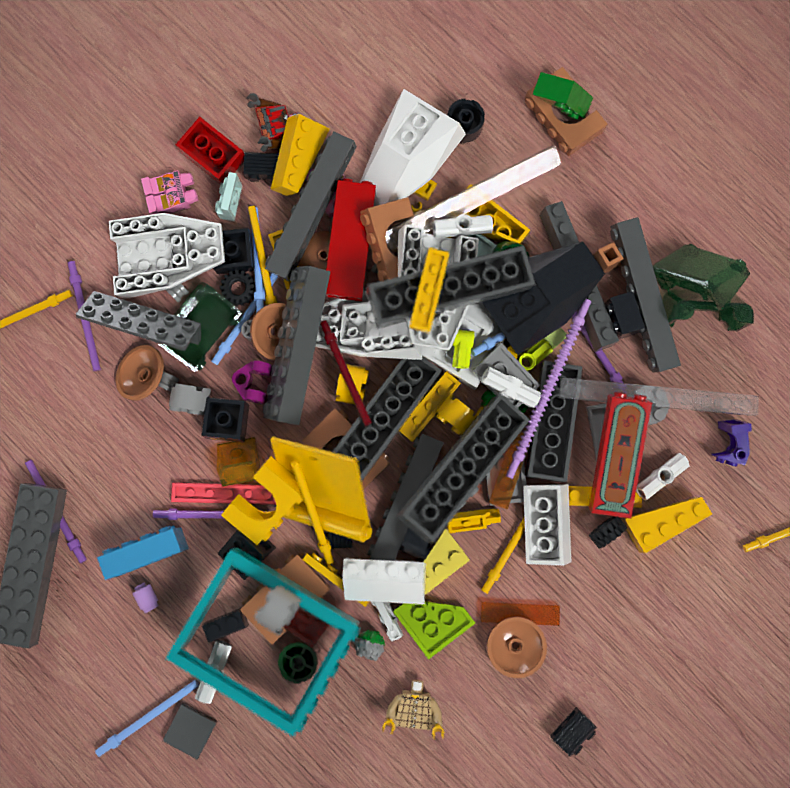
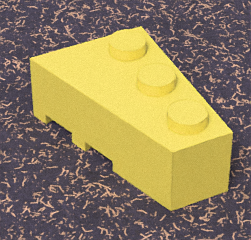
(443, 560)

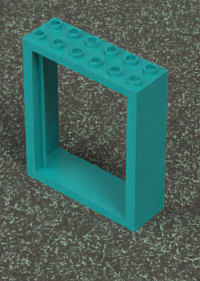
(310, 602)

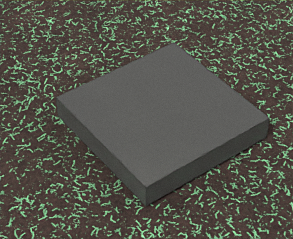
(189, 731)

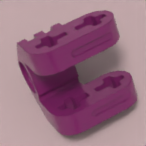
(244, 390)

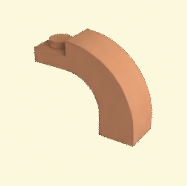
(608, 257)

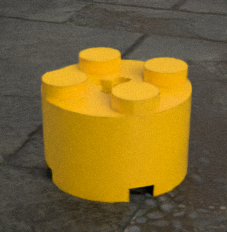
(359, 377)
(456, 414)

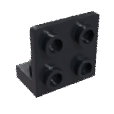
(240, 541)

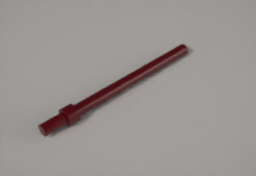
(331, 340)

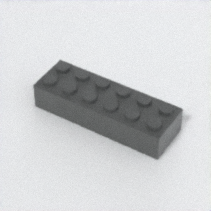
(553, 438)

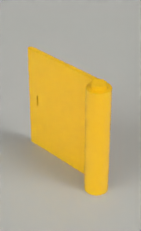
(334, 488)

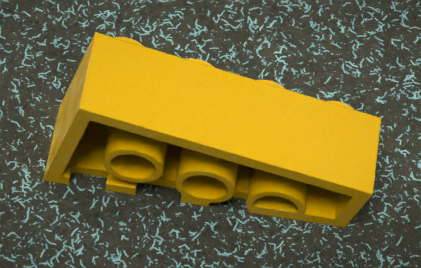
(297, 153)
(504, 224)
(663, 523)

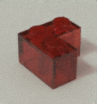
(306, 627)

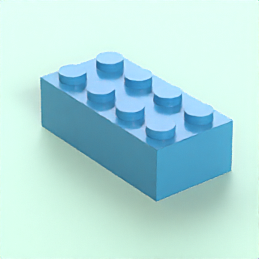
(141, 553)

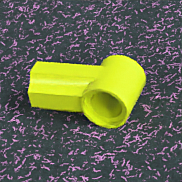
(462, 349)
(536, 354)

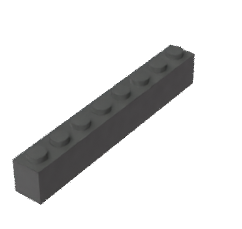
(311, 205)
(642, 281)
(597, 319)
(419, 468)

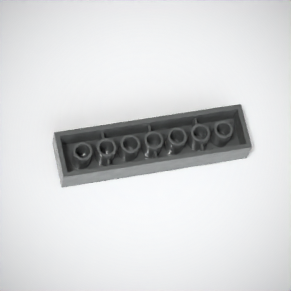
(461, 286)
(296, 344)
(388, 412)
(463, 468)
(29, 563)

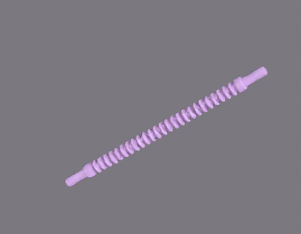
(539, 408)

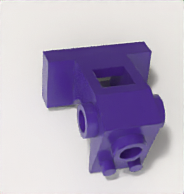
(739, 440)

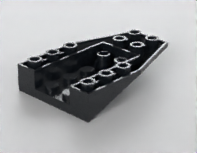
(561, 285)

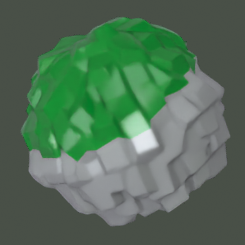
(369, 644)

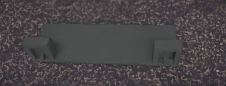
(140, 321)

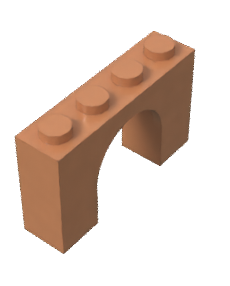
(569, 136)
(376, 223)
(337, 426)
(295, 570)

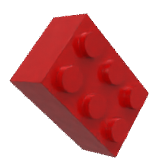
(210, 150)

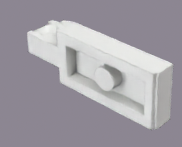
(389, 619)

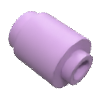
(145, 597)

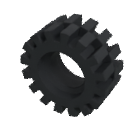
(234, 277)
(608, 531)

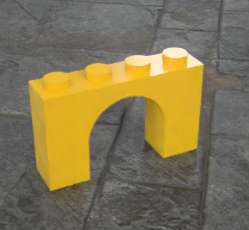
(257, 523)

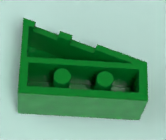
(564, 95)

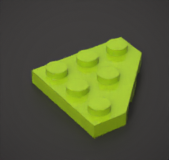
(433, 624)

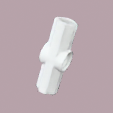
(452, 228)
(511, 387)
(654, 483)
(218, 660)

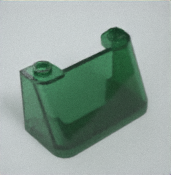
(702, 273)
(683, 303)
(214, 314)

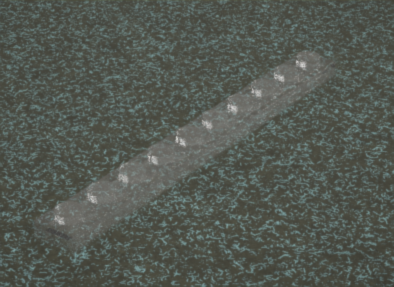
(479, 193)
(662, 396)

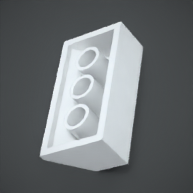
(547, 524)
(384, 581)

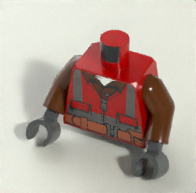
(272, 121)

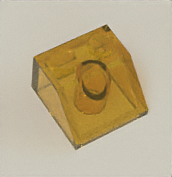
(237, 461)

